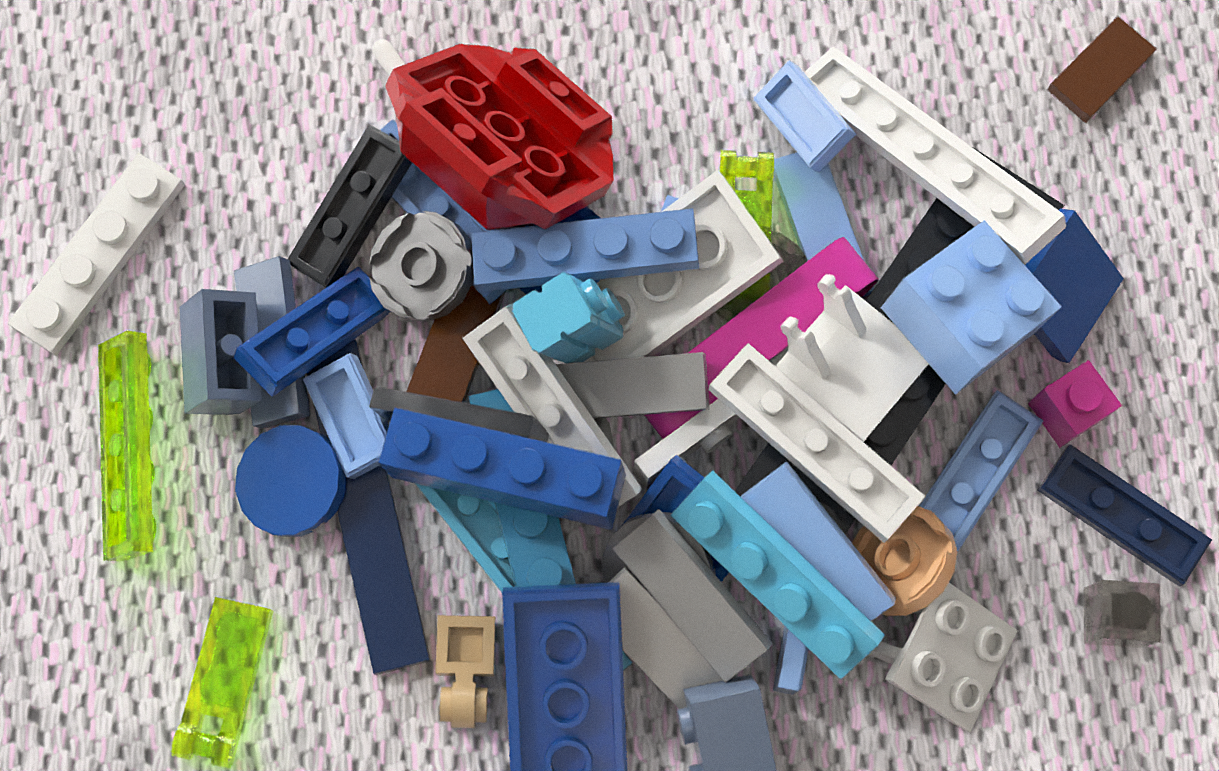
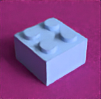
(969, 306)

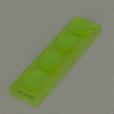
(125, 447)

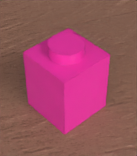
(1074, 403)

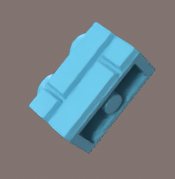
(569, 318)

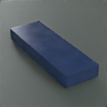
(1125, 515)

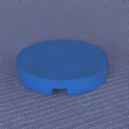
(290, 481)

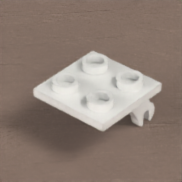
(850, 359)
(950, 656)

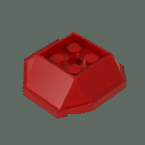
(503, 134)

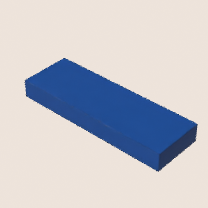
(311, 332)

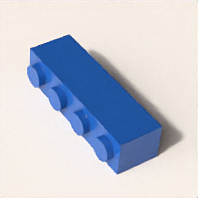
(503, 468)

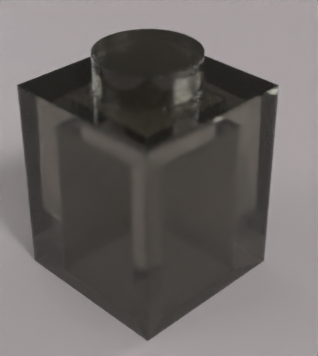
(1122, 614)

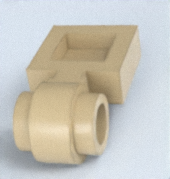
(465, 651)

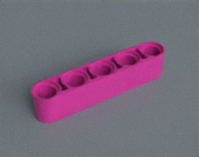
(762, 320)

